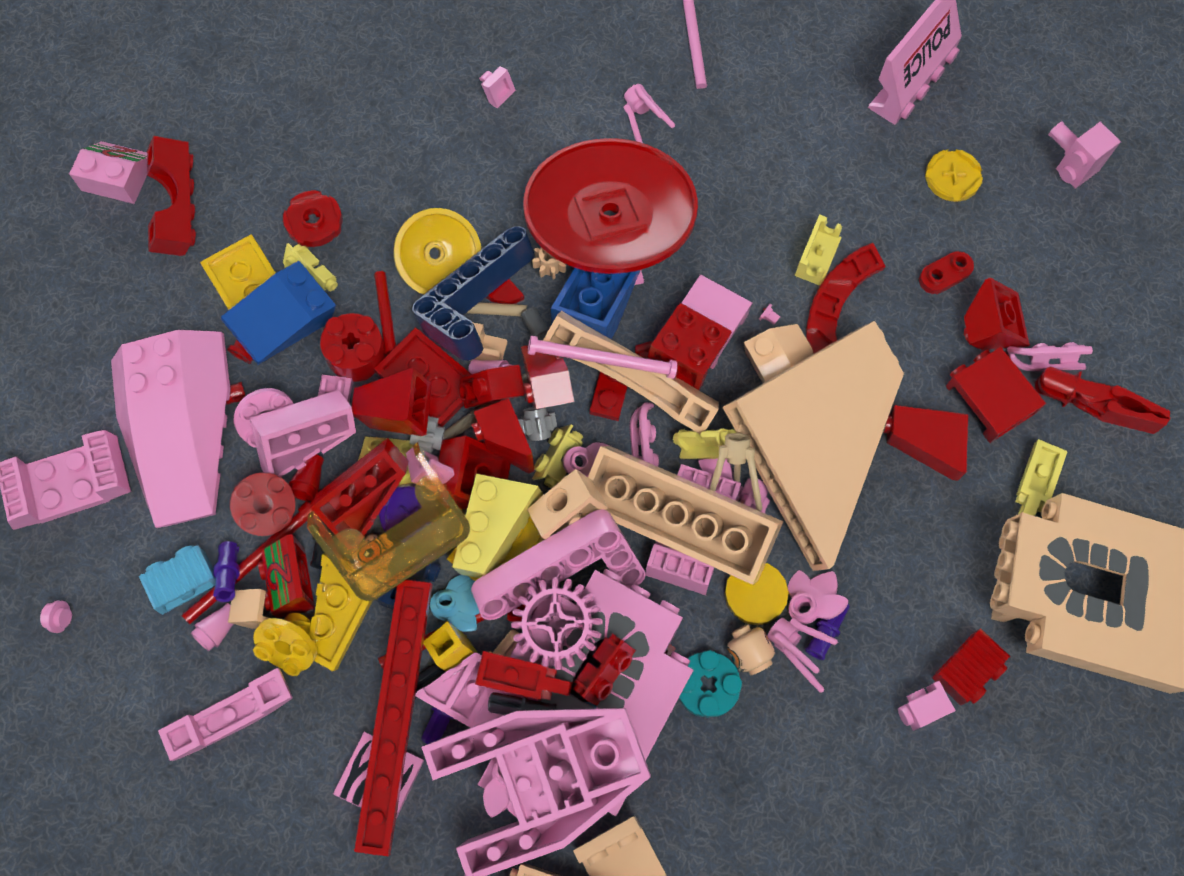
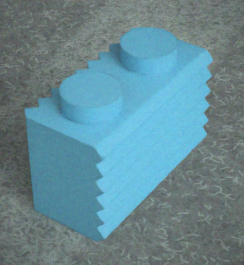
(178, 579)

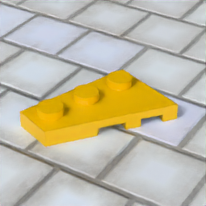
(335, 616)

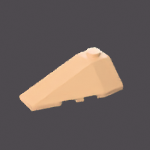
(777, 350)

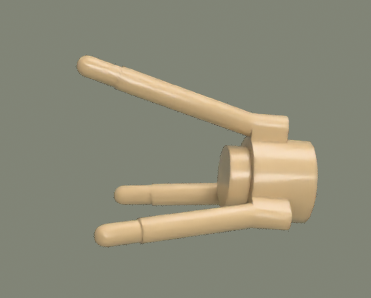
(737, 451)

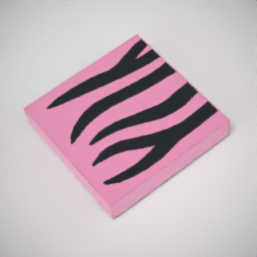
(353, 779)

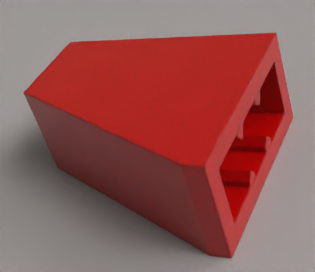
(394, 403)
(931, 438)

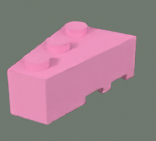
(300, 431)

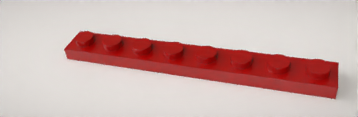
(393, 719)

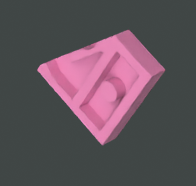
(456, 691)

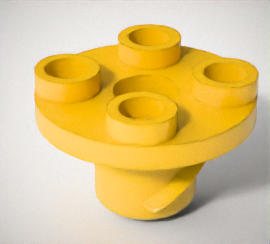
(285, 643)

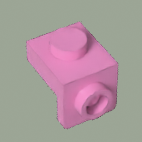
(417, 471)

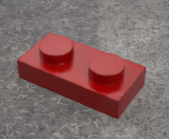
(608, 398)

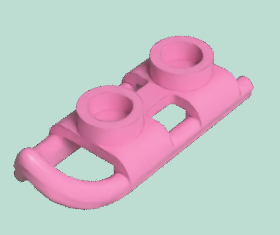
(1042, 353)
(643, 435)

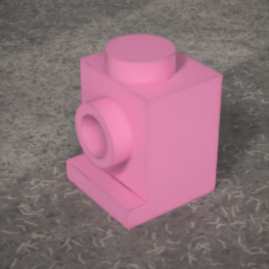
(925, 707)

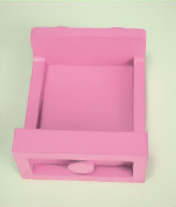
(718, 305)

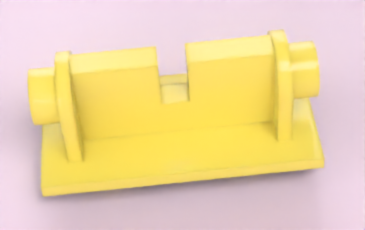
(320, 274)
(700, 445)
(550, 464)

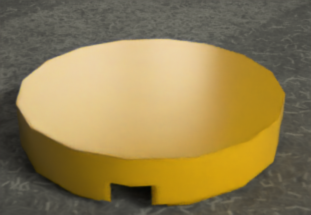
(954, 175)
(757, 602)

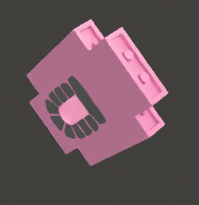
(650, 682)

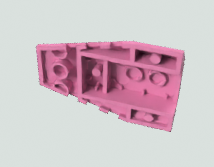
(173, 418)

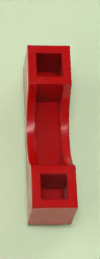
(170, 165)

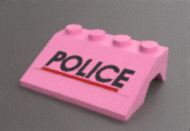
(918, 61)

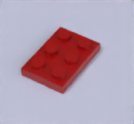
(435, 365)

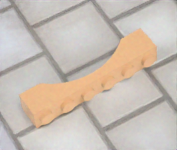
(672, 395)

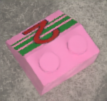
(110, 171)

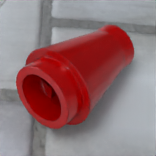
(307, 480)

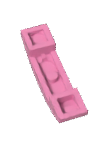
(226, 716)

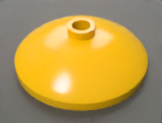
(431, 229)

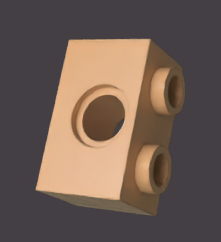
(565, 504)

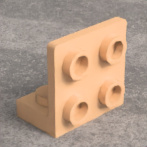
(620, 853)

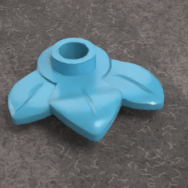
(463, 606)

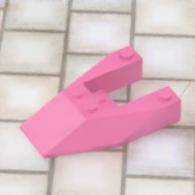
(559, 774)

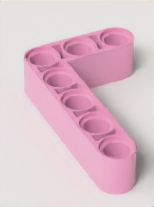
(560, 557)

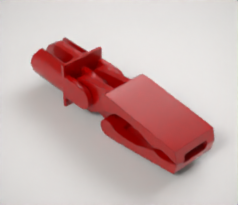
(1105, 402)

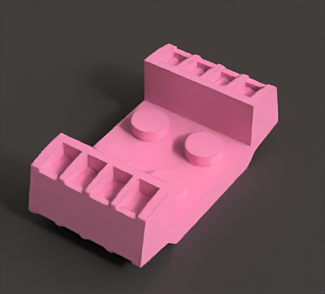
(64, 481)
(678, 568)

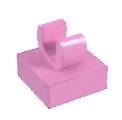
(497, 86)
(334, 383)

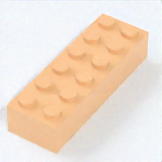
(684, 514)

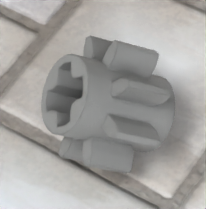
(537, 423)
(434, 436)

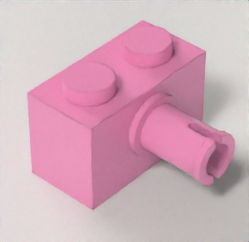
(1084, 154)

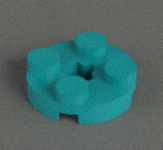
(727, 685)

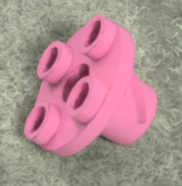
(256, 404)

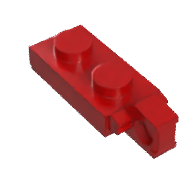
(520, 677)

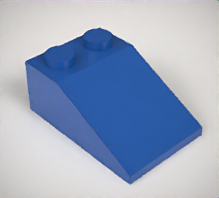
(596, 299)
(279, 312)

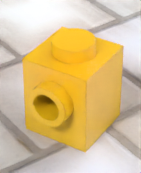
(448, 646)

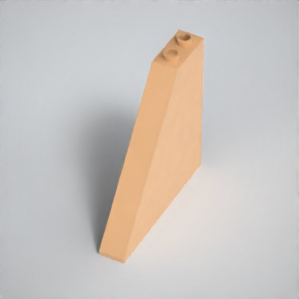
(819, 435)

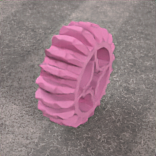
(528, 624)

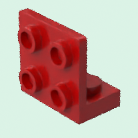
(690, 341)

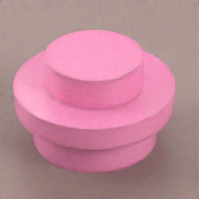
(56, 616)

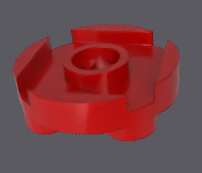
(317, 233)

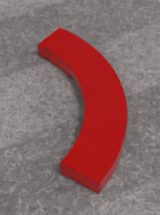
(835, 291)

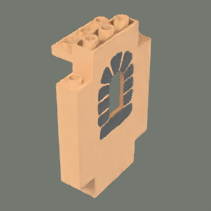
(1126, 641)

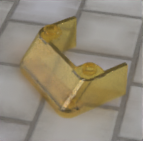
(405, 548)

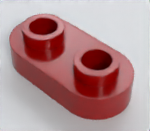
(948, 272)

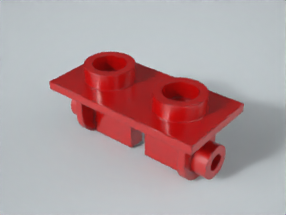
(596, 683)

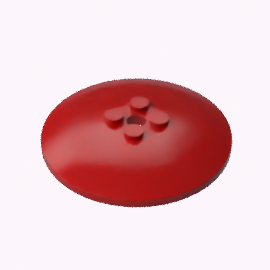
(638, 182)

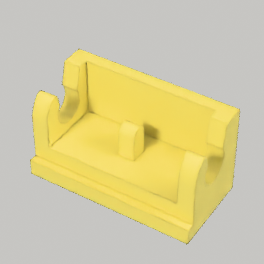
(819, 252)

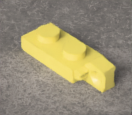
(1040, 477)

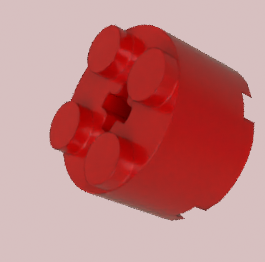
(347, 332)

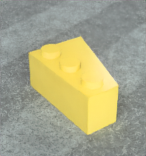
(495, 518)

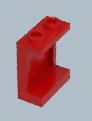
(996, 392)

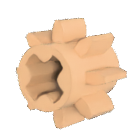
(547, 264)

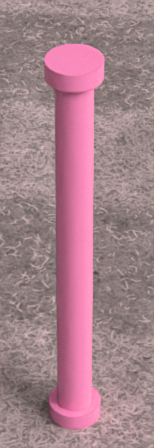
(562, 350)

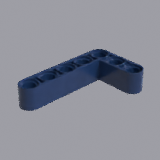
(443, 306)

